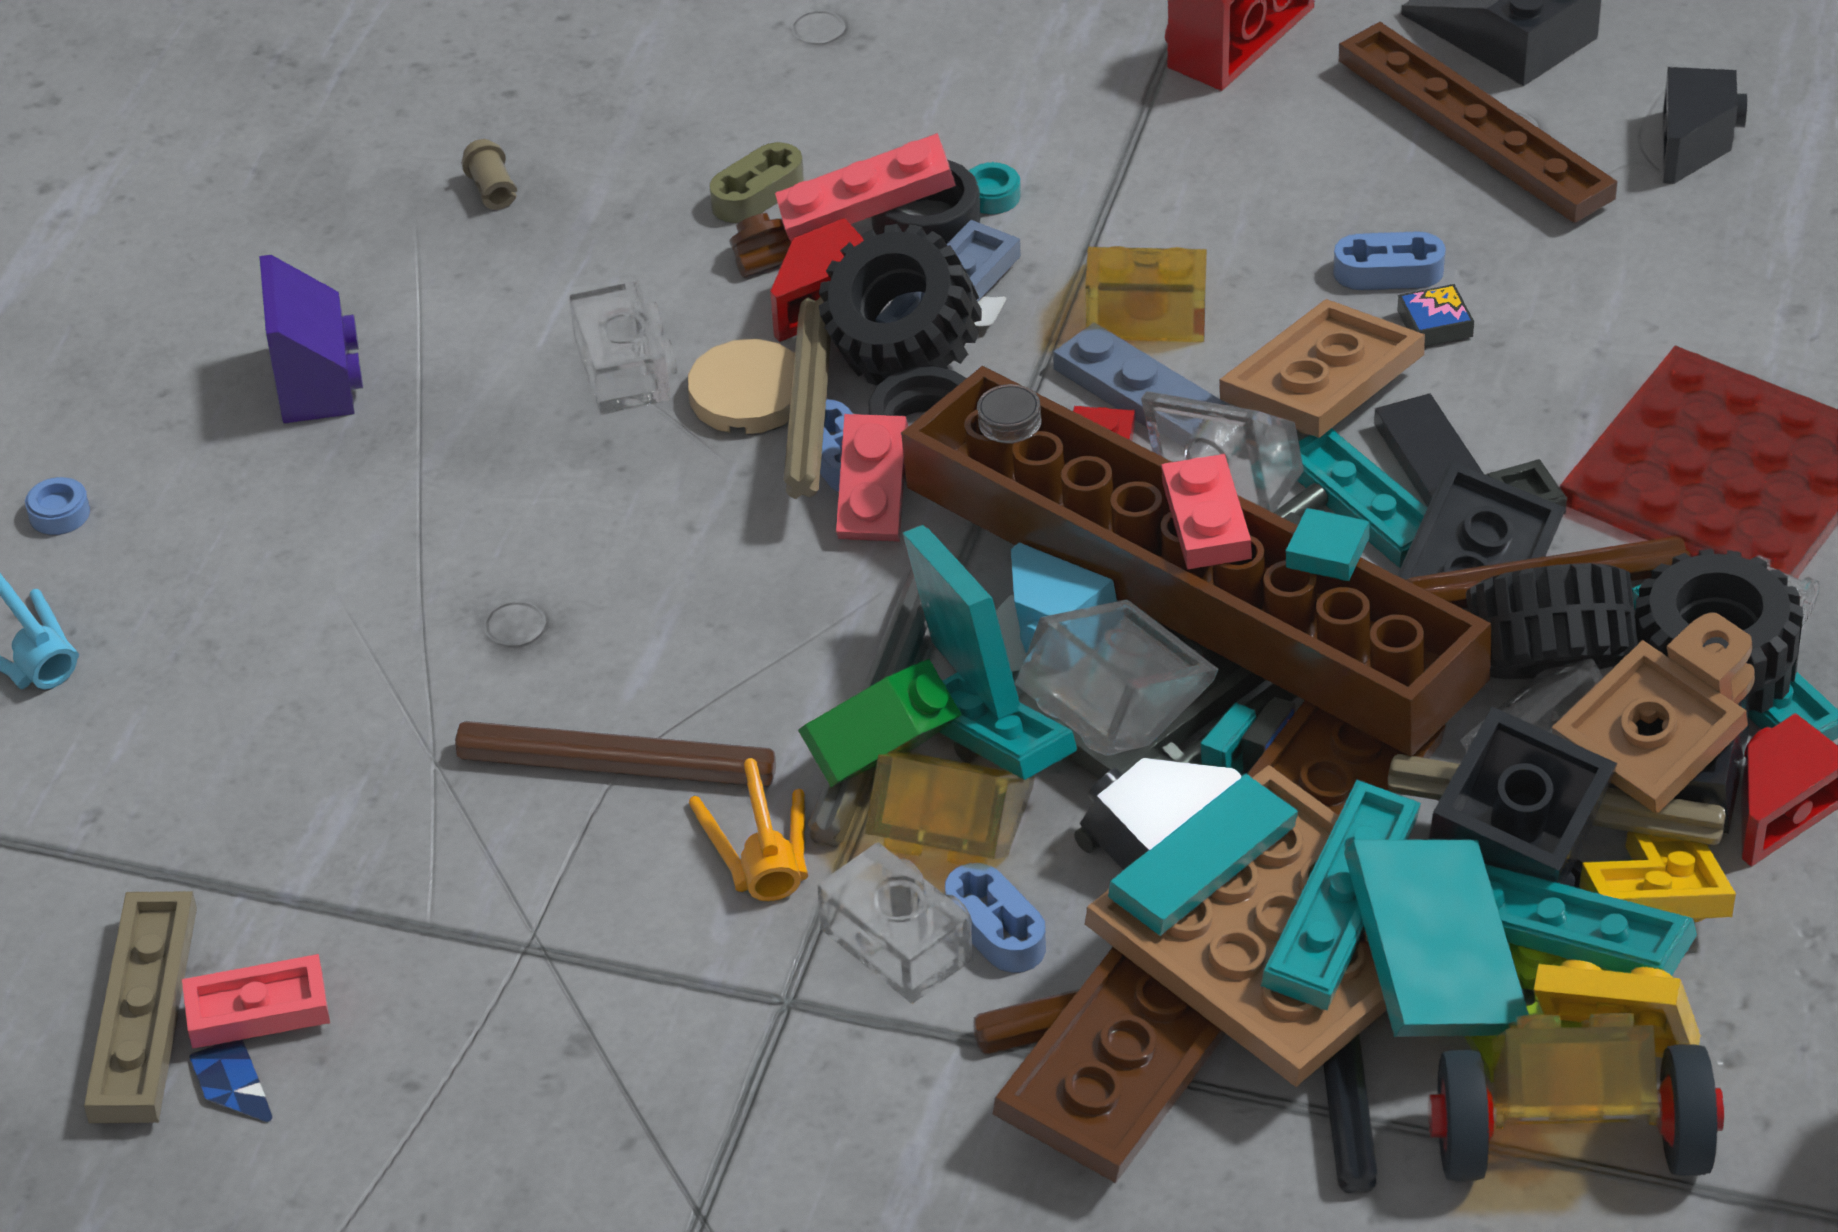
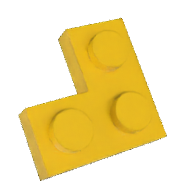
(1664, 876)
(1648, 993)

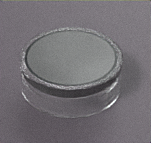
(1009, 413)

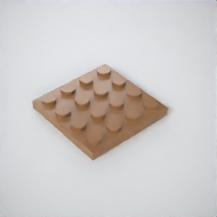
(1223, 945)

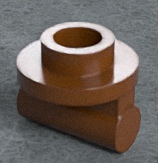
(759, 244)

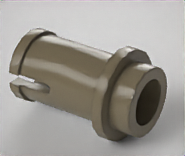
(485, 165)

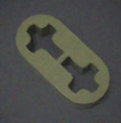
(752, 181)

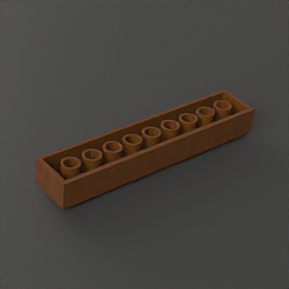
(1075, 490)

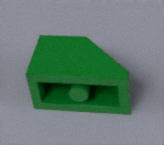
(880, 720)

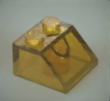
(1147, 292)
(946, 807)

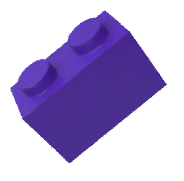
(308, 344)

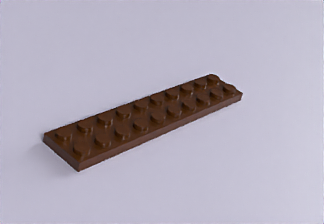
(1125, 1039)

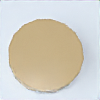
(743, 385)

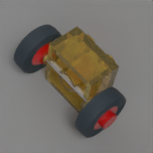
(1576, 1078)

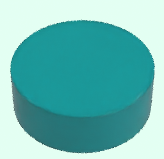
(998, 187)

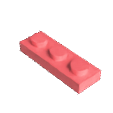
(867, 187)

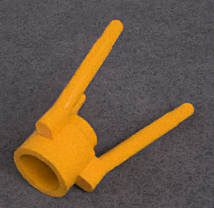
(769, 863)

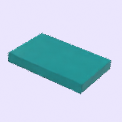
(962, 621)
(1435, 937)

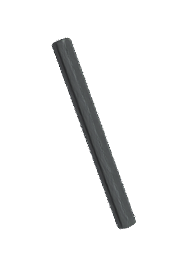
(896, 652)

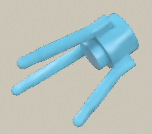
(39, 651)

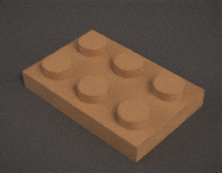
(1322, 367)

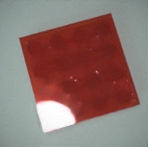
(1716, 464)

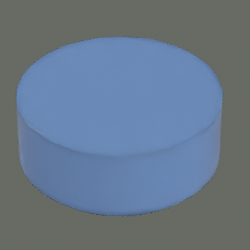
(57, 506)

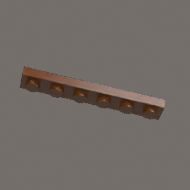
(1478, 122)

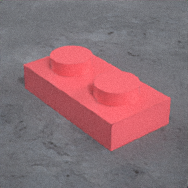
(871, 478)
(1206, 511)
(255, 1001)

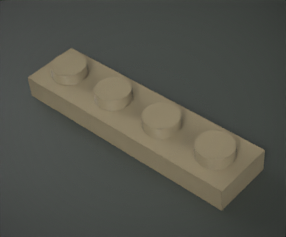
(141, 1008)

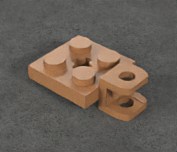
(1689, 690)

